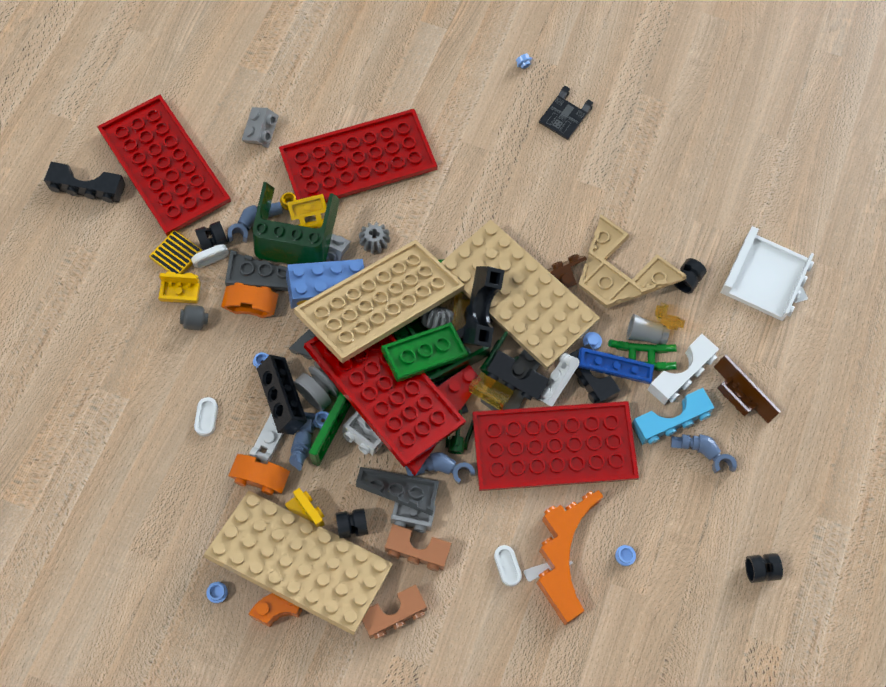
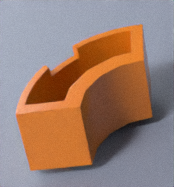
(250, 300)
(268, 476)
(272, 608)

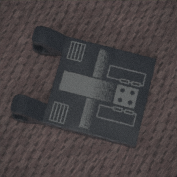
(563, 116)

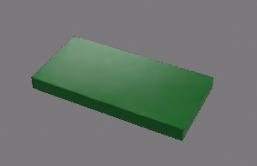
(424, 351)
(329, 430)

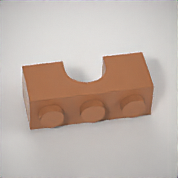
(433, 555)
(411, 606)

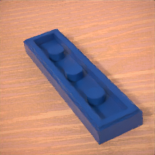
(615, 365)

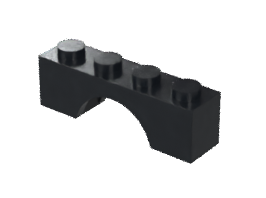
(106, 187)
(485, 286)

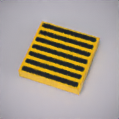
(175, 253)

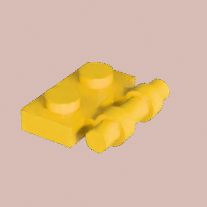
(307, 207)

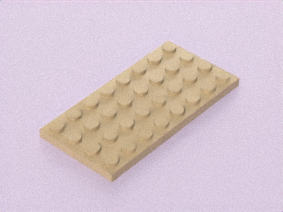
(378, 300)
(531, 303)
(299, 562)

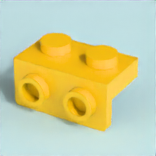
(179, 287)
(301, 506)

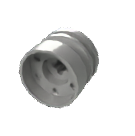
(316, 388)

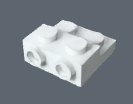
(360, 432)

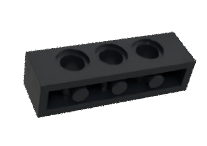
(281, 395)

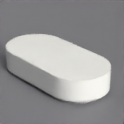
(210, 256)
(206, 417)
(507, 566)

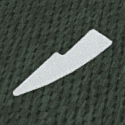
(533, 572)

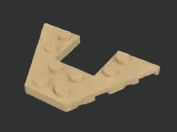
(611, 285)

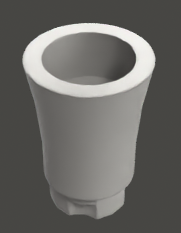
(647, 330)

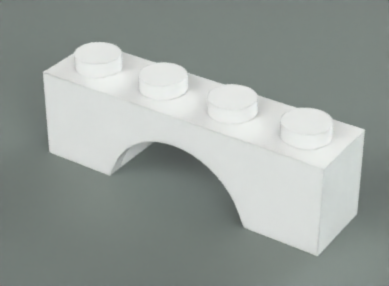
(668, 384)

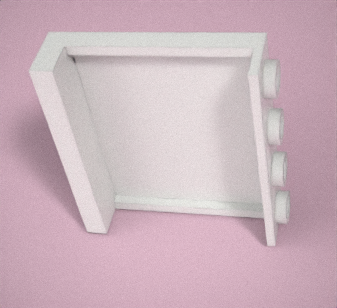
(767, 276)

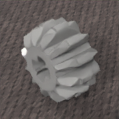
(377, 243)
(437, 317)

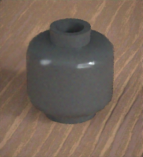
(193, 317)

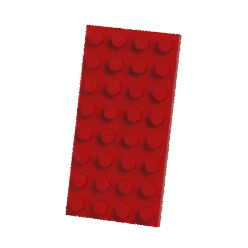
(359, 157)
(164, 164)
(404, 414)
(554, 446)

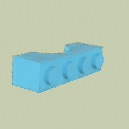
(651, 426)

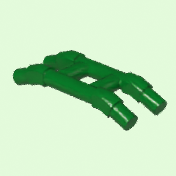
(651, 349)

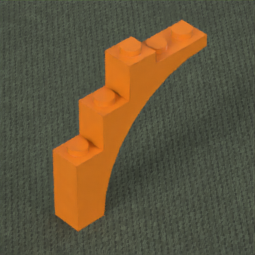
(557, 583)

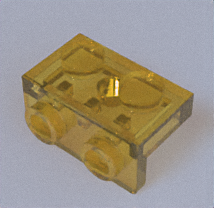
(670, 321)

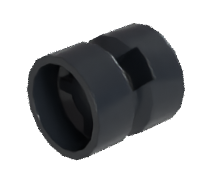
(217, 232)
(694, 273)
(351, 523)
(764, 567)

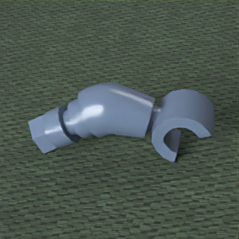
(247, 219)
(302, 442)
(706, 446)
(443, 463)

